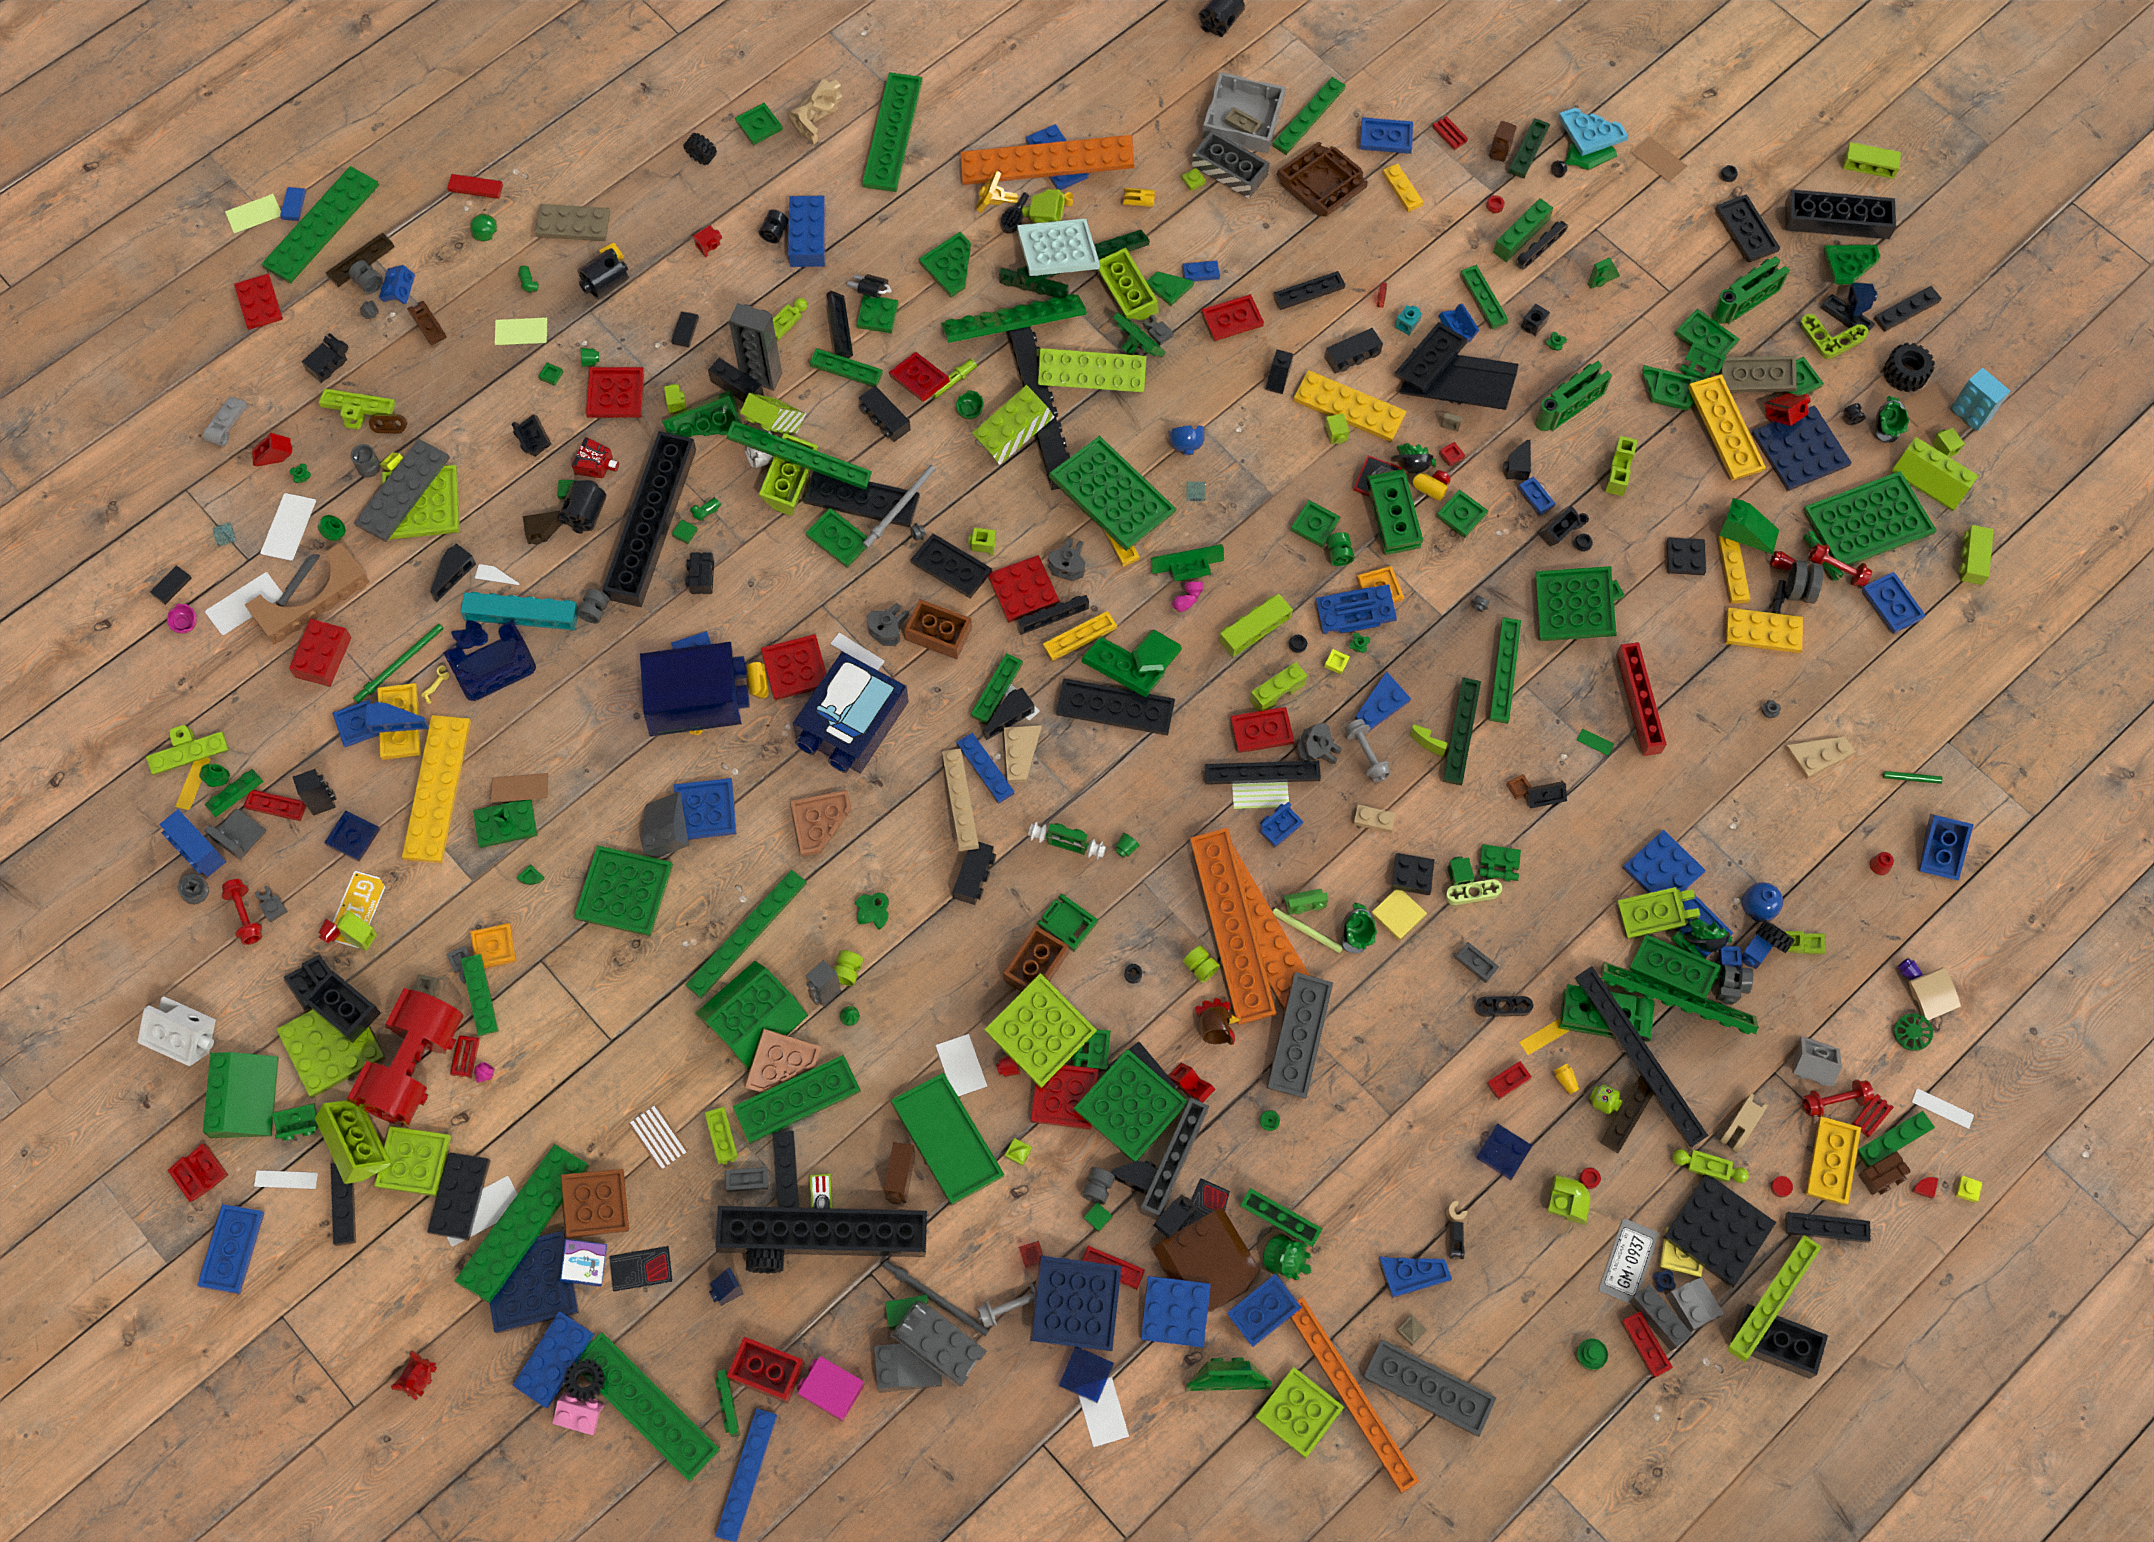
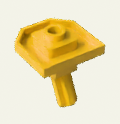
(993, 194)

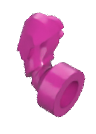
(1185, 602)

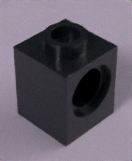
(1537, 314)

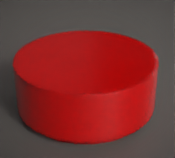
(1495, 204)
(1442, 477)
(1590, 1178)
(1781, 1186)

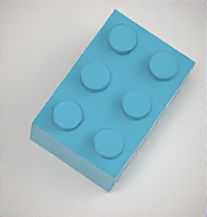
(1980, 399)

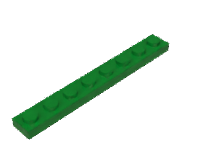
(799, 455)
(746, 934)

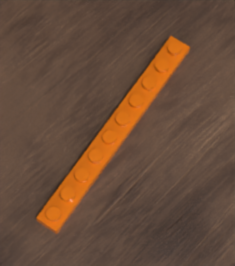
(1354, 1398)

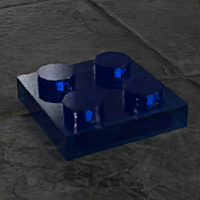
(352, 836)
(1504, 1151)
(1086, 1374)

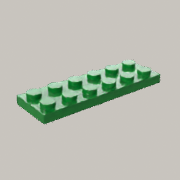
(796, 1099)

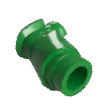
(526, 278)
(707, 509)

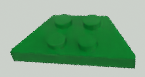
(1669, 387)

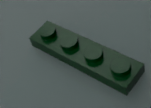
(1529, 148)
(1042, 287)

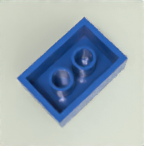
(191, 844)

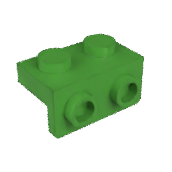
(1306, 901)

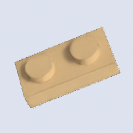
(1374, 818)

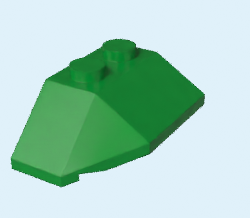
(1228, 1375)

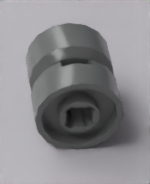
(365, 277)
(365, 460)
(592, 607)
(1742, 981)
(1099, 1182)

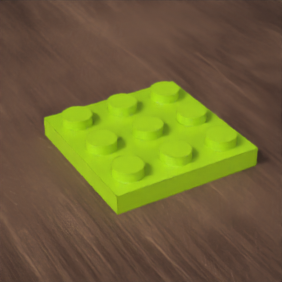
(415, 1161)
(1299, 1412)

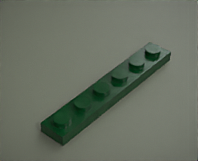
(1462, 731)

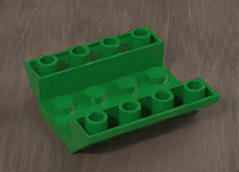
(747, 1007)

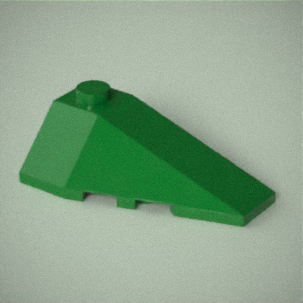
(705, 418)

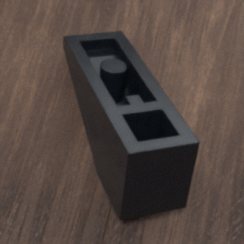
(453, 567)
(1012, 710)

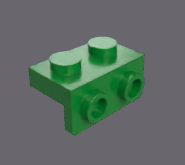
(295, 1121)

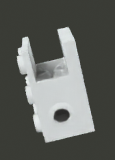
(177, 1031)

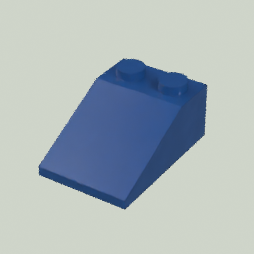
(1945, 846)

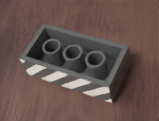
(1230, 164)

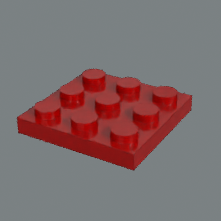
(615, 392)
(1023, 588)
(794, 666)
(1060, 1094)

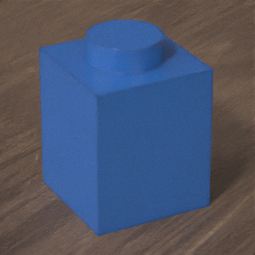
(1756, 952)

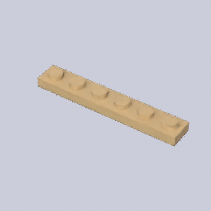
(960, 800)

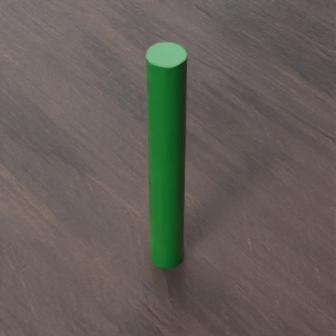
(1912, 777)

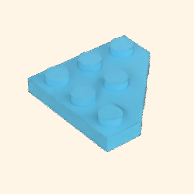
(1591, 131)

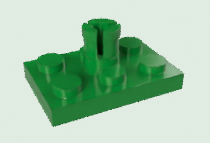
(1137, 337)
(505, 823)

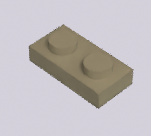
(1242, 121)

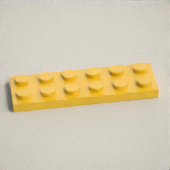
(1359, 408)
(1726, 427)

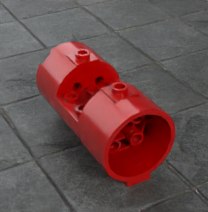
(423, 1024)

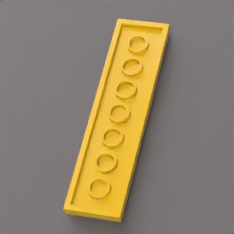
(436, 789)

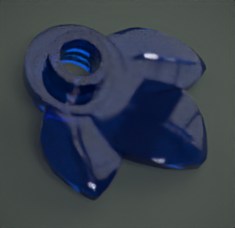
(471, 636)

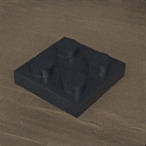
(1686, 556)
(1413, 874)

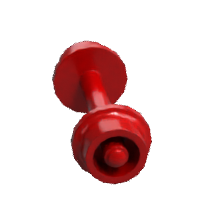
(1859, 576)
(249, 933)
(1861, 1091)

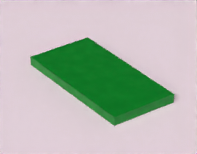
(947, 1138)

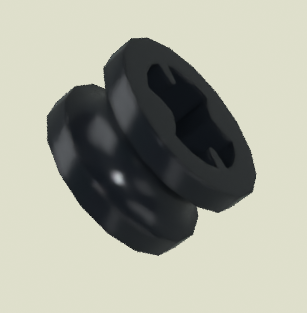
(1137, 978)

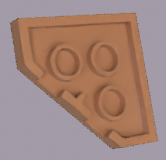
(819, 819)
(779, 1060)

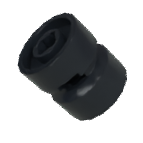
(773, 226)

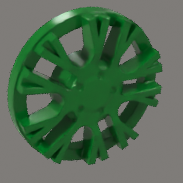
(1913, 1032)

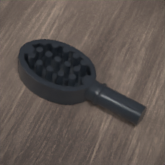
(1013, 215)

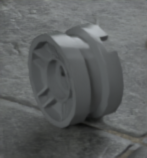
(201, 889)

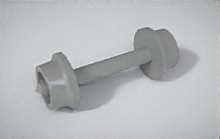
(1357, 730)
(988, 1315)

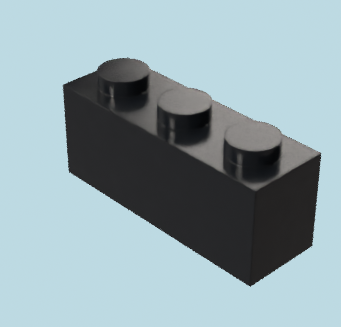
(1353, 350)
(732, 379)
(884, 414)
(315, 791)
(974, 873)

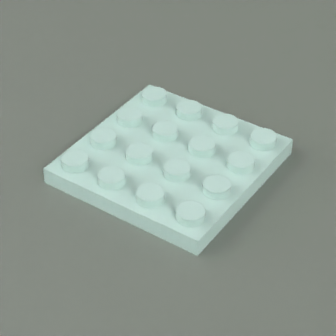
(1058, 247)

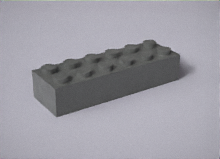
(756, 345)

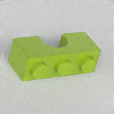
(1620, 466)
(1286, 681)

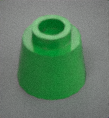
(589, 357)
(1126, 845)

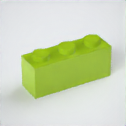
(1871, 160)
(1976, 554)

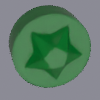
(1269, 1120)

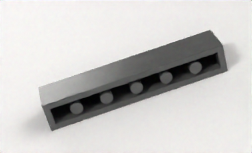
(1174, 1159)

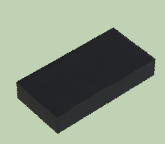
(685, 329)
(170, 585)

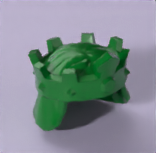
(1286, 1257)

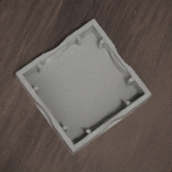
(1252, 97)

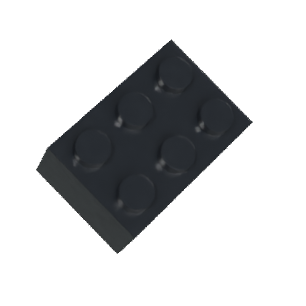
(342, 1006)

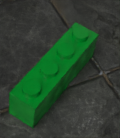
(1523, 230)
(1281, 1217)

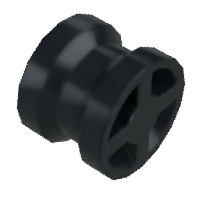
(1854, 414)

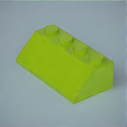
(1128, 285)
(1935, 473)
(785, 481)
(351, 1140)

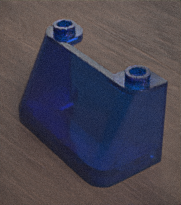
(492, 665)

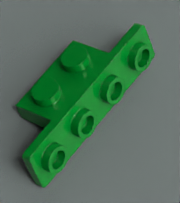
(1188, 563)

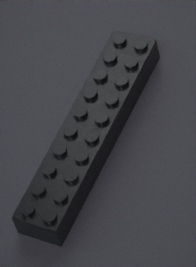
(649, 519)
(822, 1231)

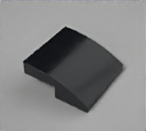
(306, 978)

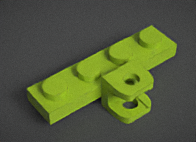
(354, 406)
(186, 750)

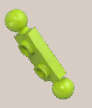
(788, 317)
(1710, 1165)

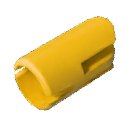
(1139, 197)
(1430, 486)
(757, 680)

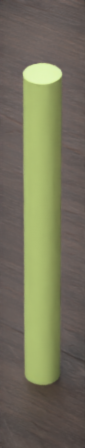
(1307, 930)

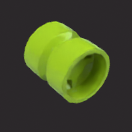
(1199, 961)
(847, 966)

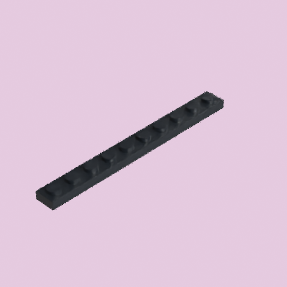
(1641, 1056)

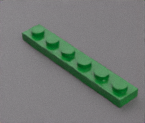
(1309, 115)
(1505, 670)

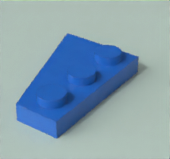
(1383, 702)
(1413, 1274)

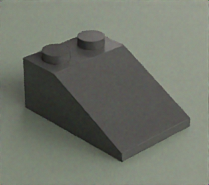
(664, 826)
(902, 1370)

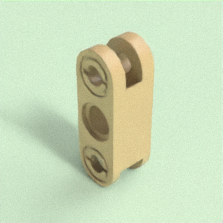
(1743, 1122)

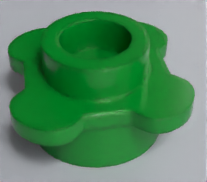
(1556, 346)
(300, 478)
(1359, 647)

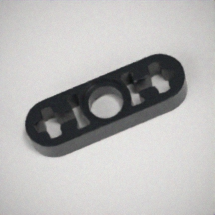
(1509, 1000)

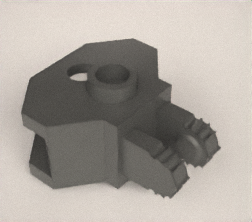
(1067, 560)
(885, 625)
(1317, 744)

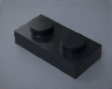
(1546, 794)

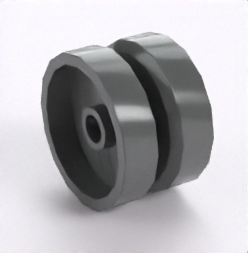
(1804, 581)

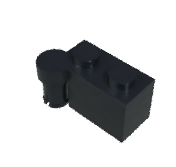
(325, 359)
(1562, 524)

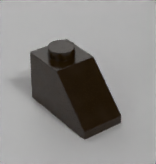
(541, 526)

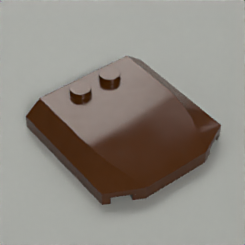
(1322, 178)
(1209, 1254)

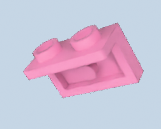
(577, 1414)

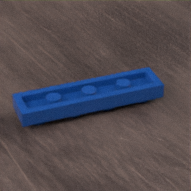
(985, 768)

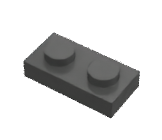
(1476, 962)
(746, 1179)

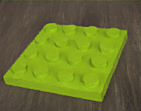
(435, 510)
(1040, 1030)
(324, 1054)

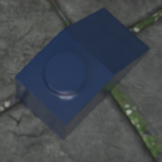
(1861, 297)
(725, 1287)

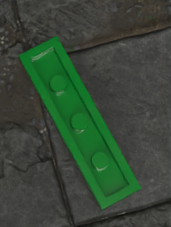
(1484, 296)
(846, 367)
(996, 689)
(479, 995)
(1895, 1139)

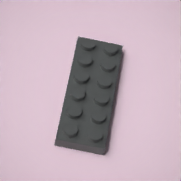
(402, 490)
(1300, 1035)
(1429, 1388)

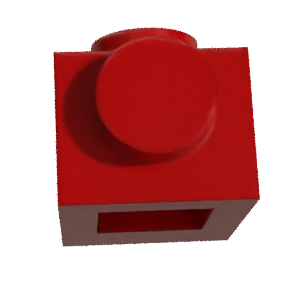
(707, 240)

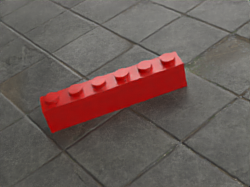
(1641, 699)

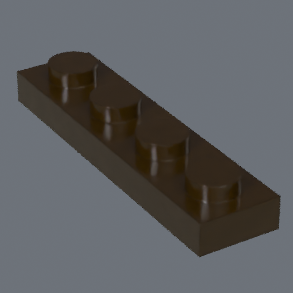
(369, 252)
(1627, 1116)

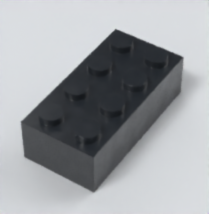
(1787, 1344)

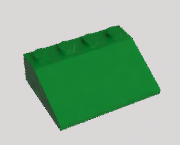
(240, 1095)

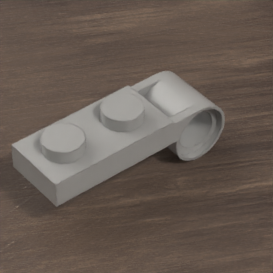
(220, 425)

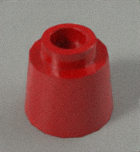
(1881, 863)
(329, 931)
(1007, 1067)

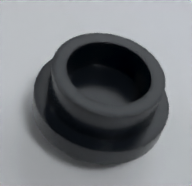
(1559, 168)
(1729, 173)
(1583, 542)
(1298, 643)

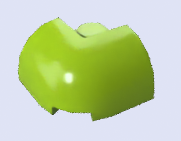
(1569, 1199)

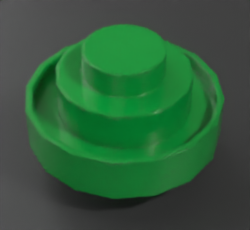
(331, 528)
(214, 775)
(1592, 1354)

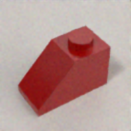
(272, 450)

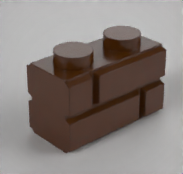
(1502, 141)
(1884, 1173)

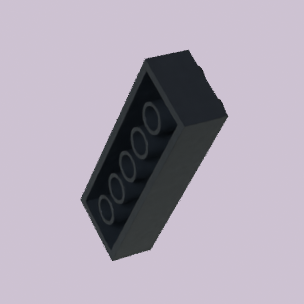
(1840, 214)

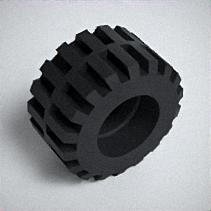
(1913, 356)

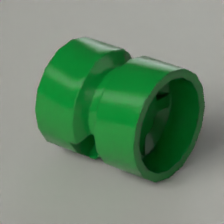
(1340, 549)

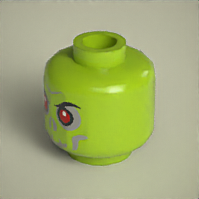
(1605, 1099)

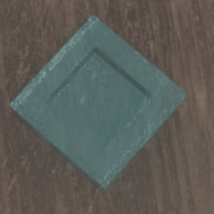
(1196, 491)
(224, 534)

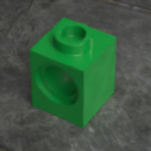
(1460, 871)

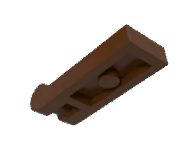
(427, 323)

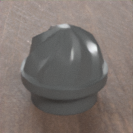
(369, 310)

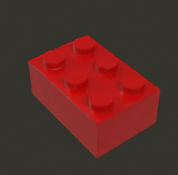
(320, 652)
(765, 1369)

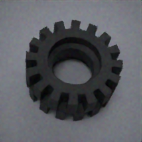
(700, 148)
(1775, 936)
(764, 1261)
(589, 1391)

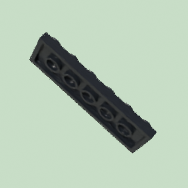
(869, 503)
(1115, 707)

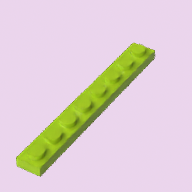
(1774, 1299)

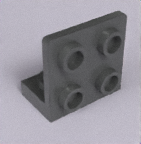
(237, 834)

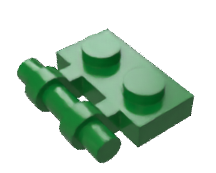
(1704, 358)
(1502, 858)
(1098, 1051)

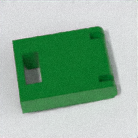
(1065, 920)

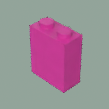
(830, 1388)

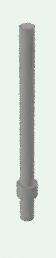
(877, 531)

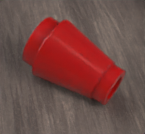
(1781, 560)

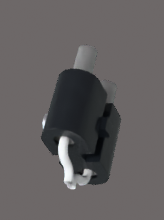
(870, 285)

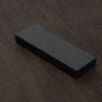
(1843, 313)

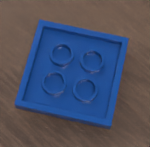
(708, 808)
(1663, 865)
(1175, 1311)

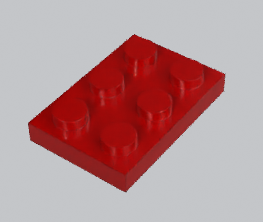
(258, 301)
(1232, 317)
(919, 376)
(1262, 730)

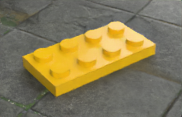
(1764, 630)
(400, 743)
(1833, 1161)

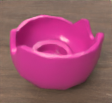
(181, 619)

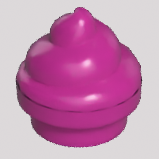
(483, 1072)

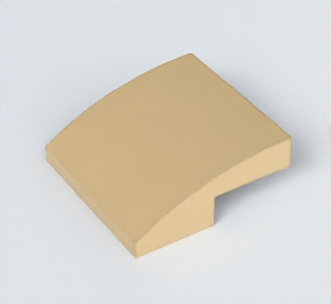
(1934, 993)

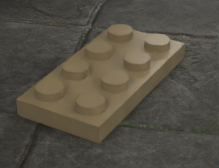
(572, 222)
(1760, 374)

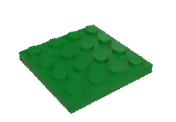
(1576, 603)
(623, 890)
(1131, 1105)

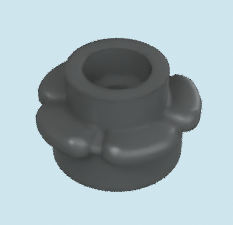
(917, 532)
(1480, 603)
(1771, 713)

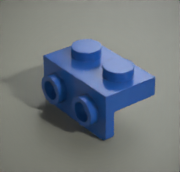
(397, 284)
(1460, 322)
(1280, 824)

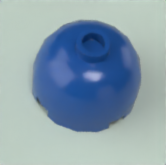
(1187, 439)
(1762, 901)

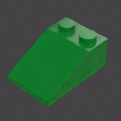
(1749, 526)

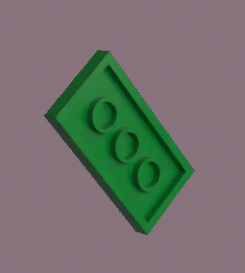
(1120, 666)
(1675, 968)

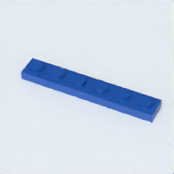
(746, 1475)

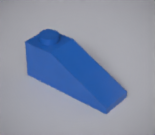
(388, 718)

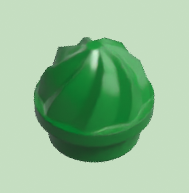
(849, 1016)

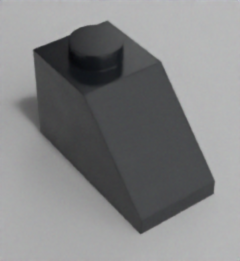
(1279, 371)
(1519, 462)
(1136, 1175)
(1175, 1216)

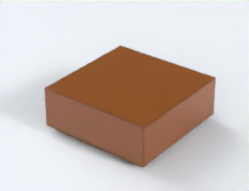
(1518, 786)

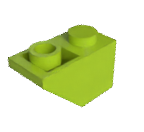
(356, 931)

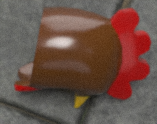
(1215, 1021)

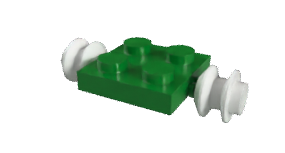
(1067, 839)

